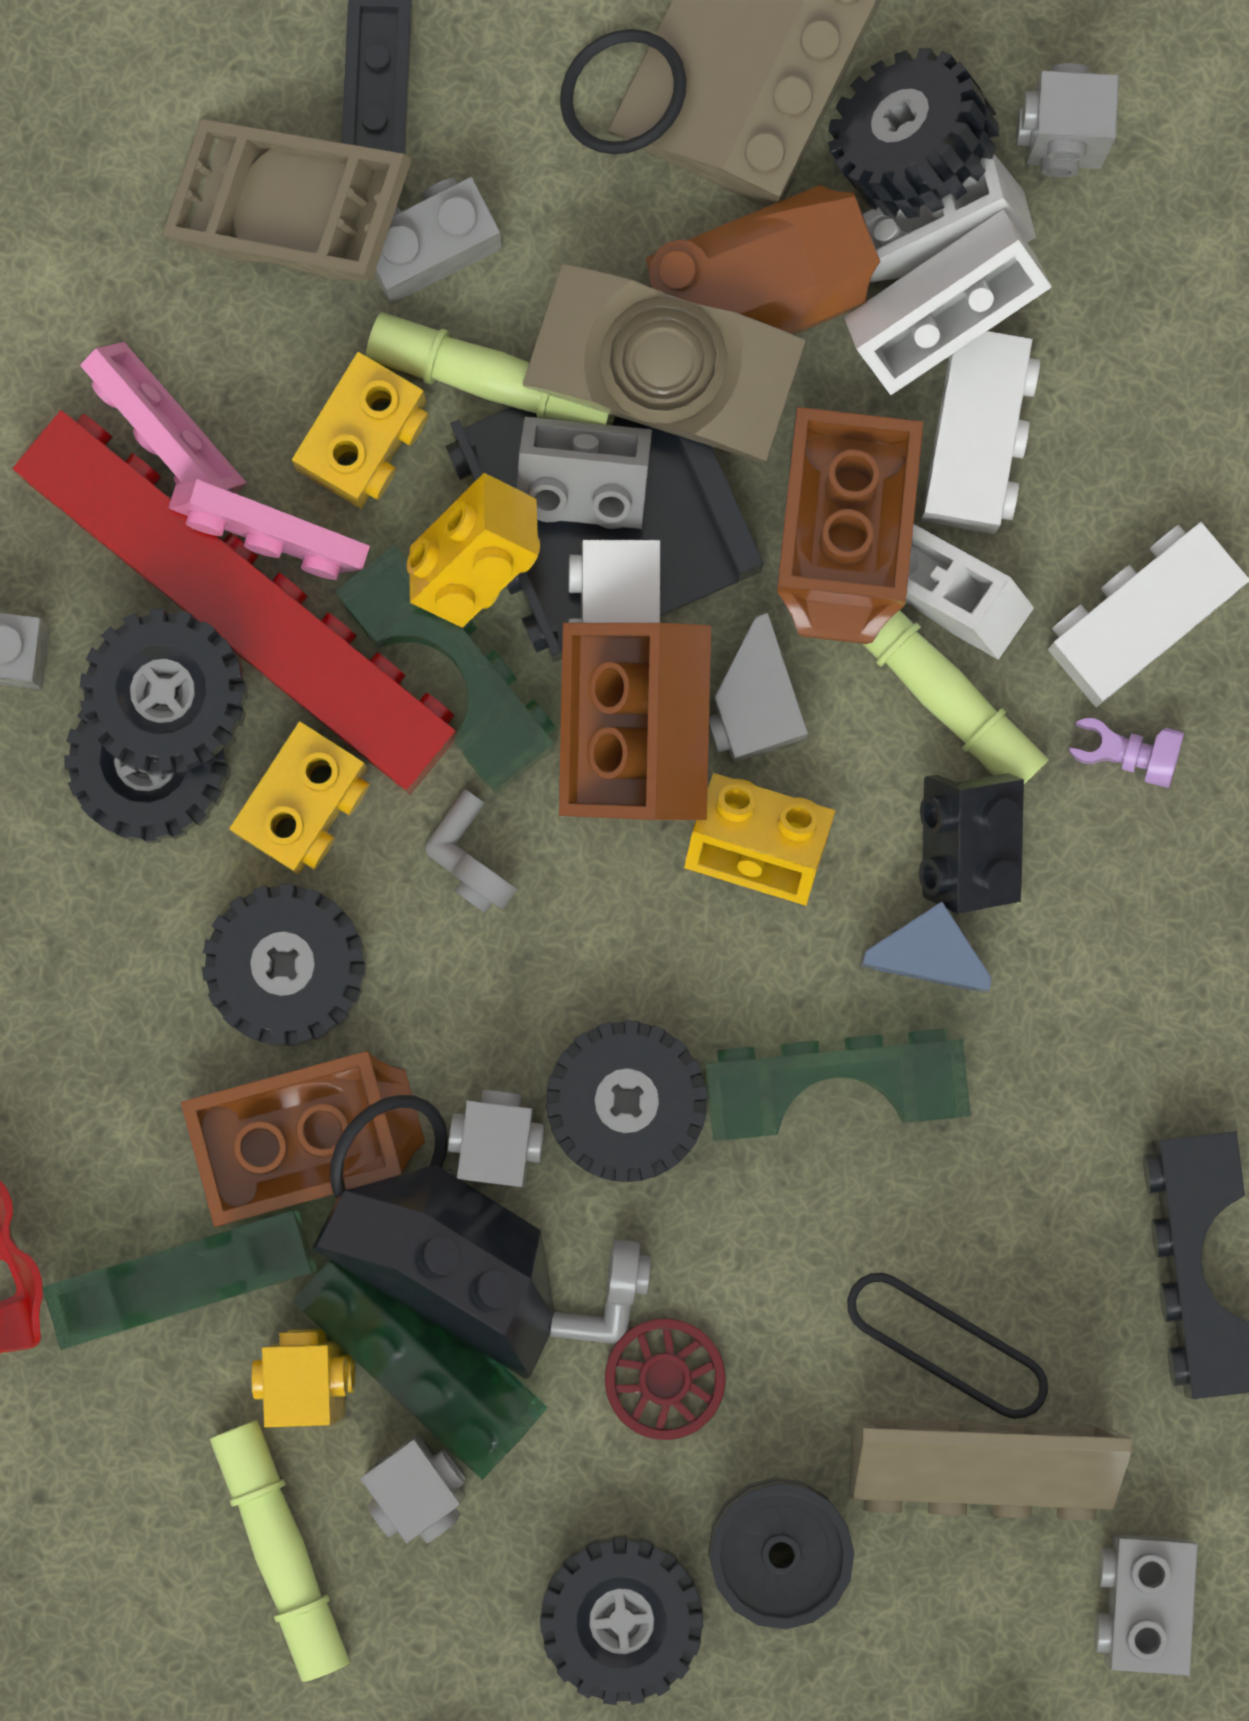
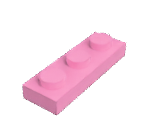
(157, 418)
(267, 529)

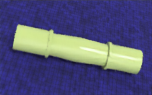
(467, 367)
(955, 700)
(280, 1551)

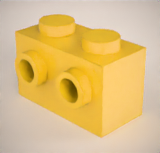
(353, 429)
(474, 550)
(290, 794)
(760, 839)
(303, 1380)

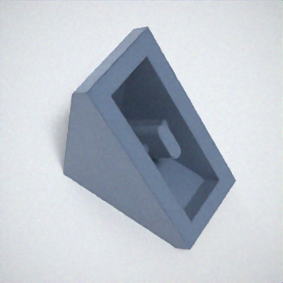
(930, 951)

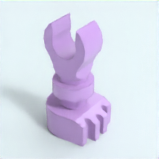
(1132, 752)

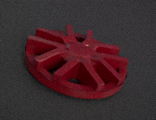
(665, 1379)

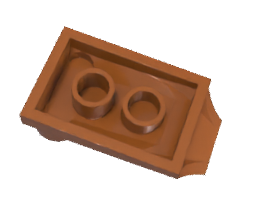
(777, 265)
(848, 522)
(276, 1136)

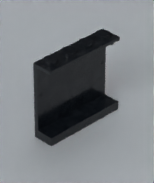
(685, 508)

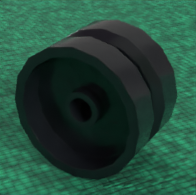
(798, 1588)

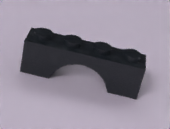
(1194, 1184)

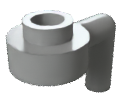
(478, 883)
(626, 1276)

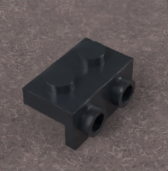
(972, 841)

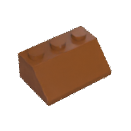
(635, 720)

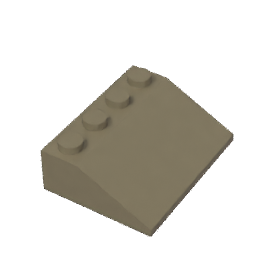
(753, 87)
(986, 1464)

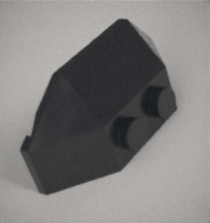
(449, 1260)

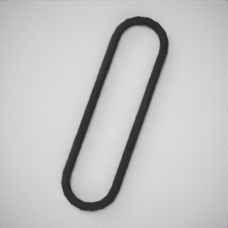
(963, 1323)

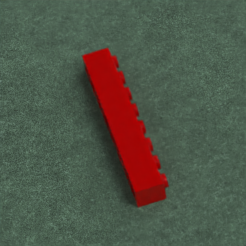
(255, 615)

